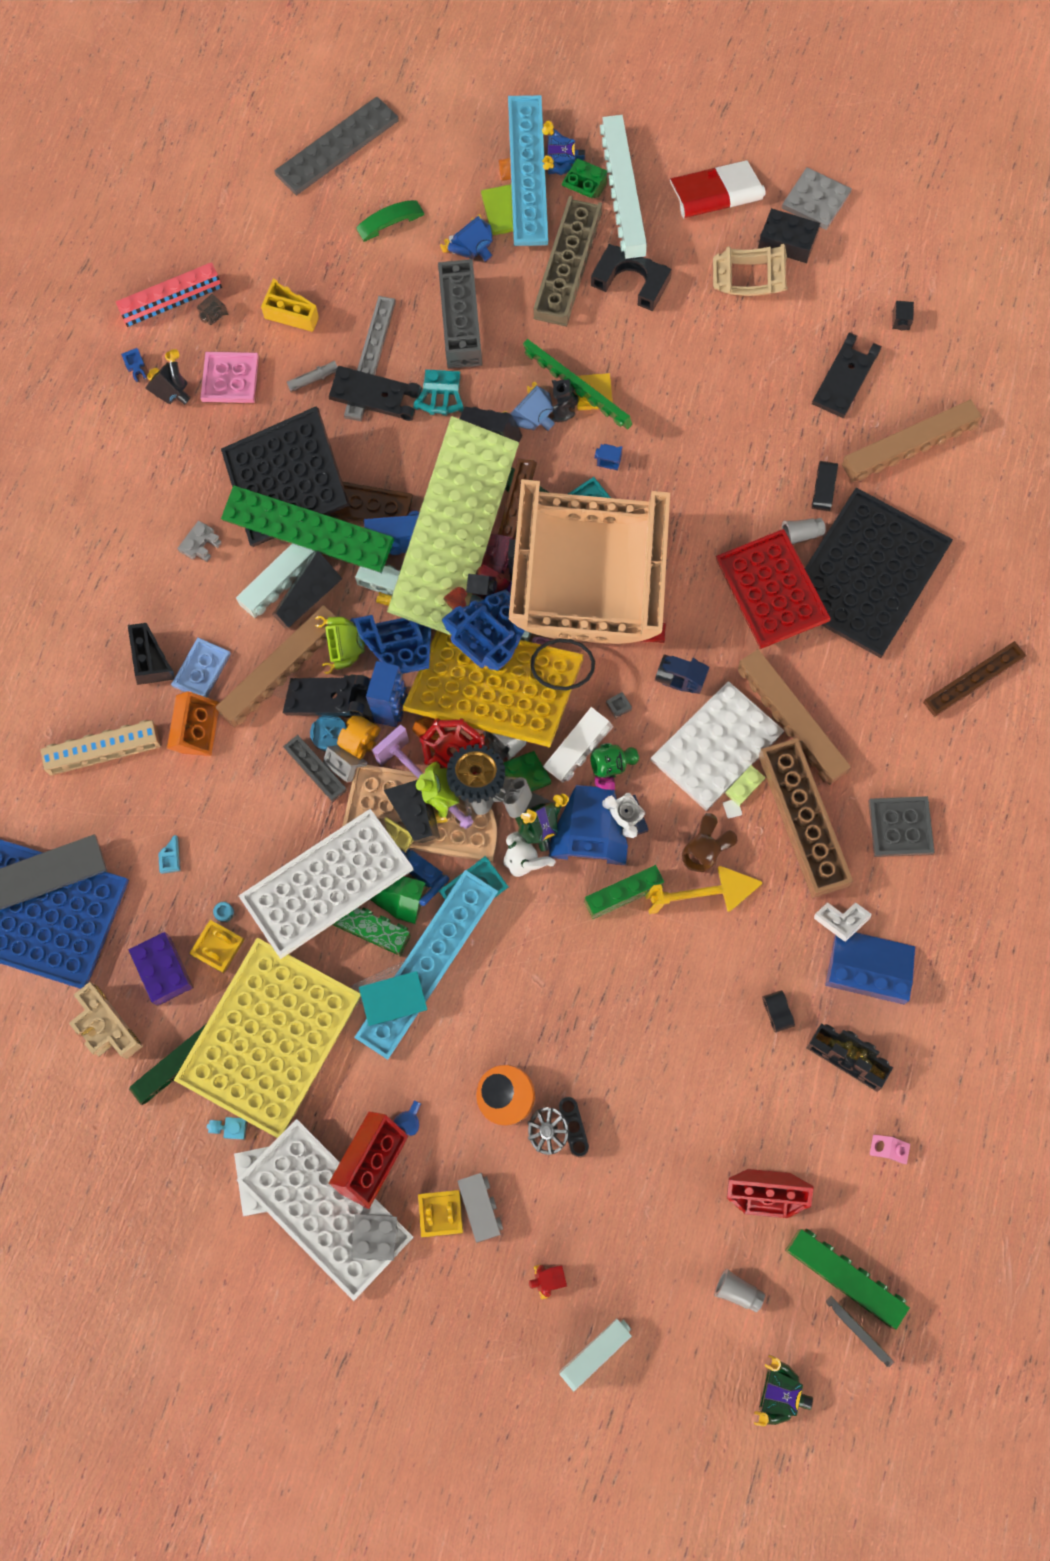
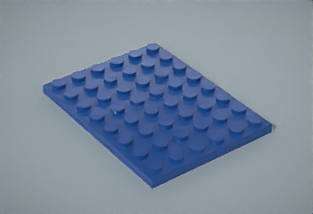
(60, 930)

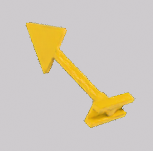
(733, 886)

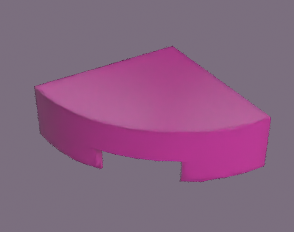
(605, 783)

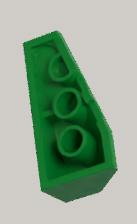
(402, 899)

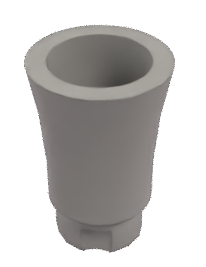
(804, 529)
(739, 1291)

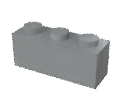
(480, 1207)

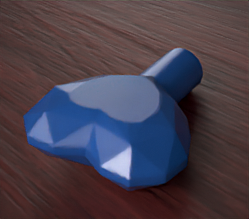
(408, 1120)

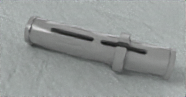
(310, 377)

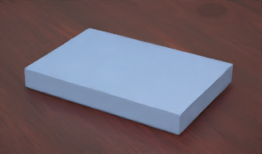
(201, 668)

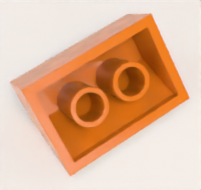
(193, 724)

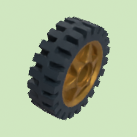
(473, 786)

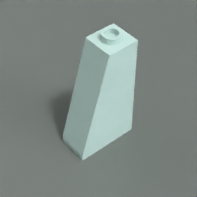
(595, 1354)

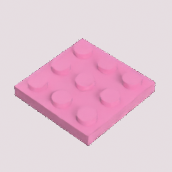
(229, 377)

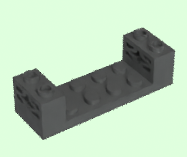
(460, 314)

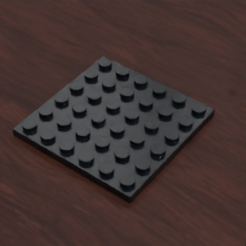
(290, 465)

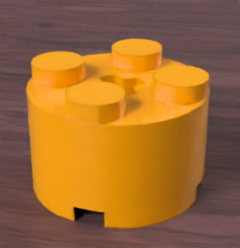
(358, 736)

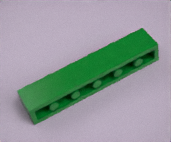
(846, 1278)

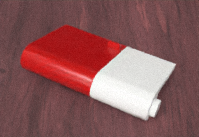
(717, 189)

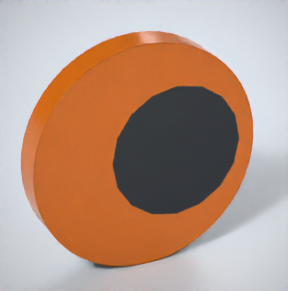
(505, 1095)

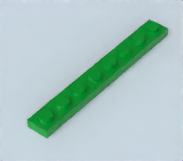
(581, 387)

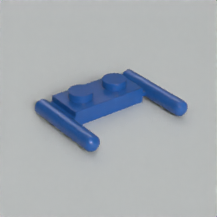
(426, 873)

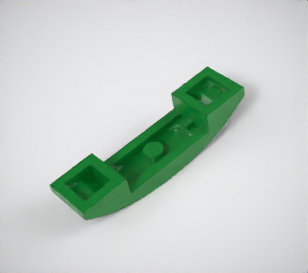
(388, 216)

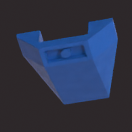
(589, 829)

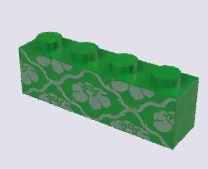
(623, 892)
(375, 930)

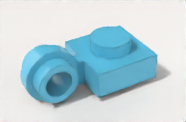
(233, 1129)

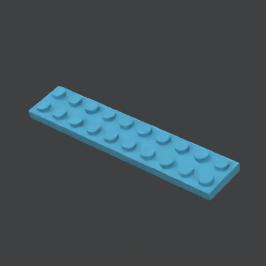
(527, 171)
(434, 954)

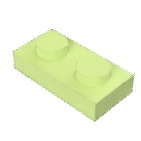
(745, 785)

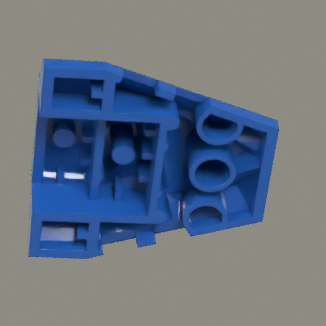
(485, 630)
(397, 642)

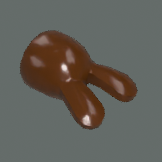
(705, 847)

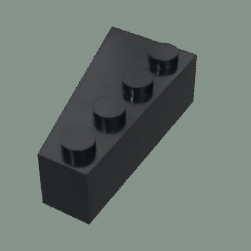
(310, 586)

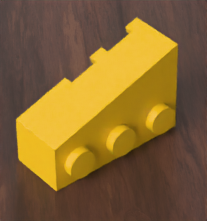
(288, 308)

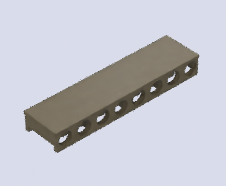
(567, 262)

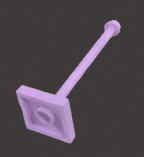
(392, 746)

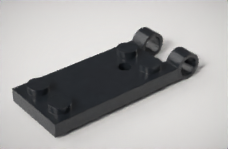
(843, 383)
(366, 392)
(316, 695)

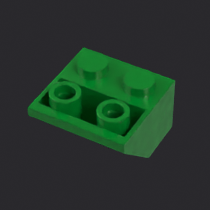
(586, 179)

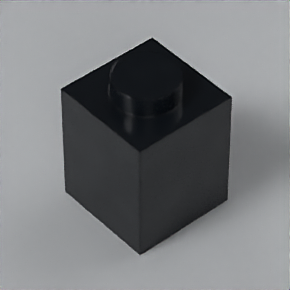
(903, 315)
(481, 584)

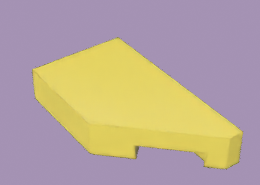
(398, 834)

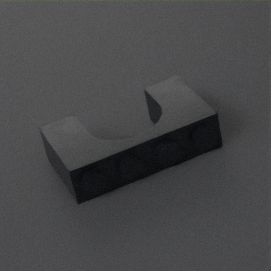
(614, 262)

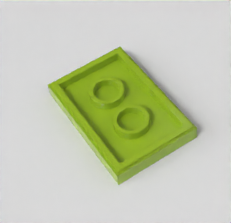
(498, 208)

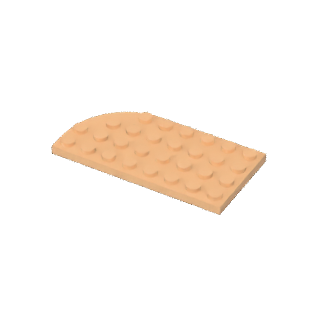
(469, 843)

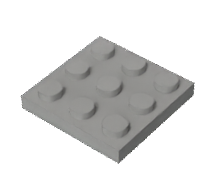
(816, 198)

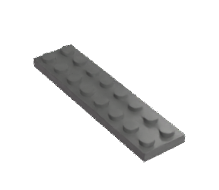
(336, 145)

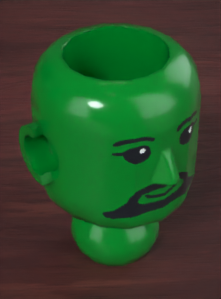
(612, 760)

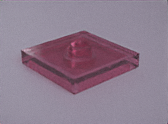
(497, 553)

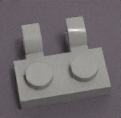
(196, 539)

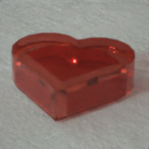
(456, 598)

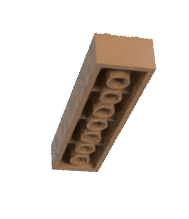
(805, 818)

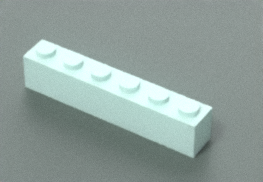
(274, 580)

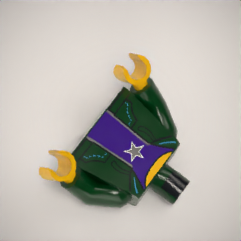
(540, 822)
(781, 1395)

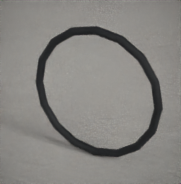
(563, 641)

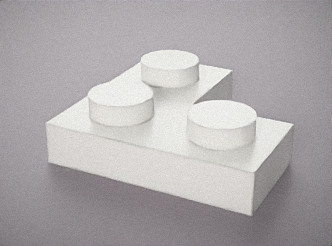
(842, 924)

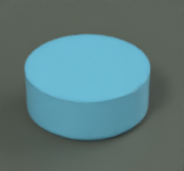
(223, 912)

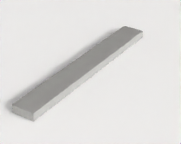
(373, 347)

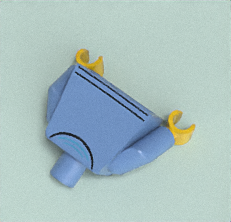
(534, 409)

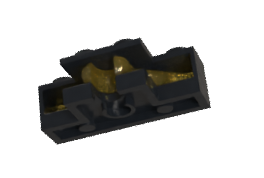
(851, 1055)

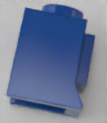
(608, 456)

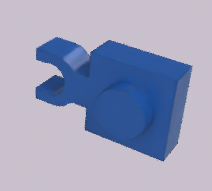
(134, 362)

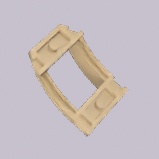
(776, 268)

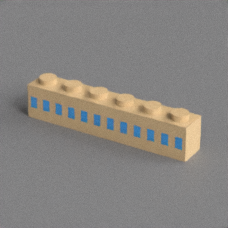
(100, 747)

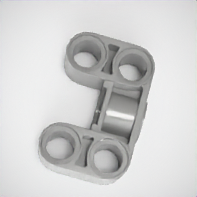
(514, 795)

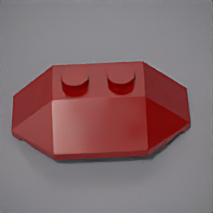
(769, 1193)

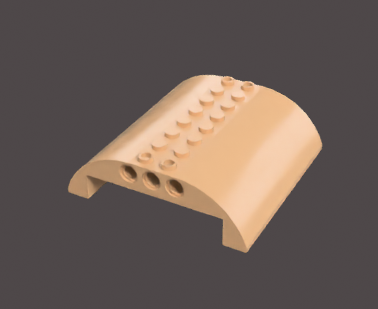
(589, 566)

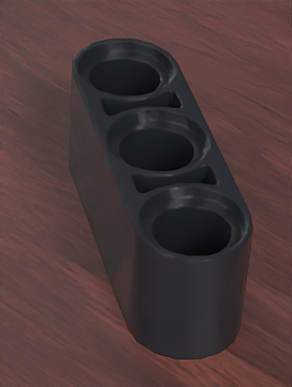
(824, 486)
(579, 1136)

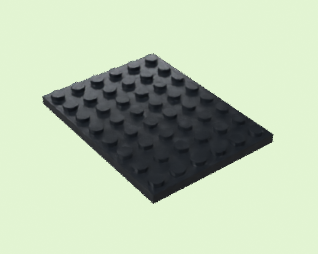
(873, 570)

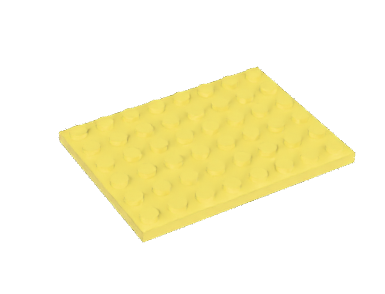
(268, 1038)

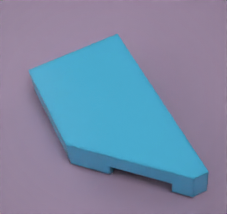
(169, 857)

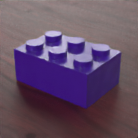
(160, 968)

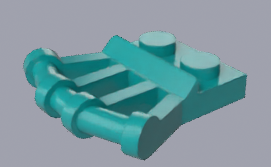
(440, 383)

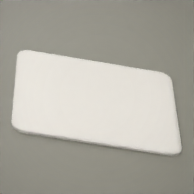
(732, 809)

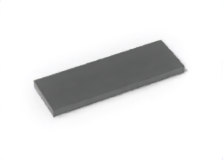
(50, 871)

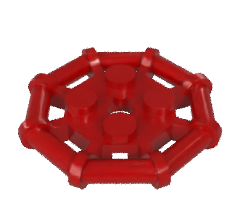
(448, 739)

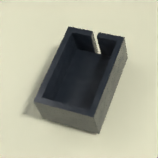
(791, 230)

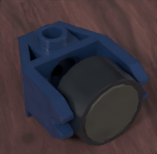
(682, 674)

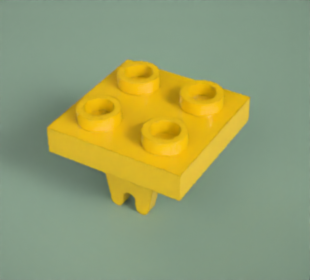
(217, 946)
(440, 1213)

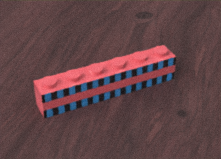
(169, 294)

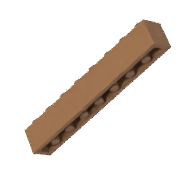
(911, 441)
(275, 669)
(793, 717)

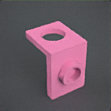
(893, 1149)

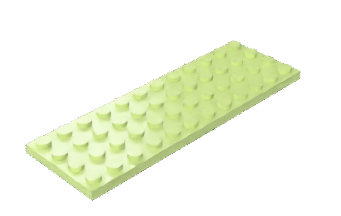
(453, 522)

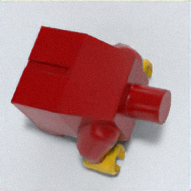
(548, 1280)

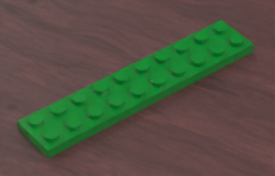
(308, 529)

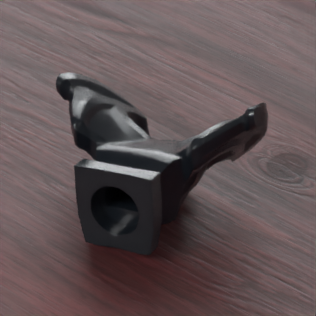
(565, 398)

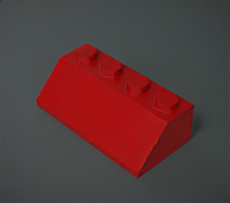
(369, 1159)

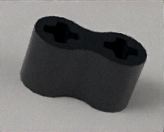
(778, 1011)

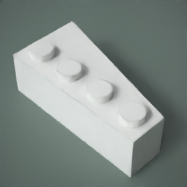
(578, 745)

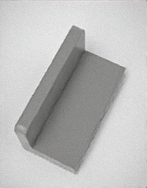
(342, 762)

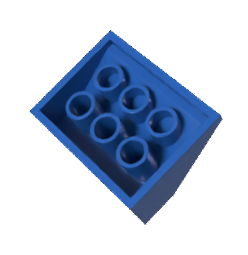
(872, 967)

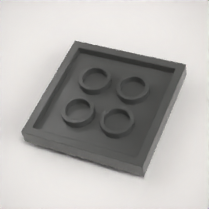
(901, 826)

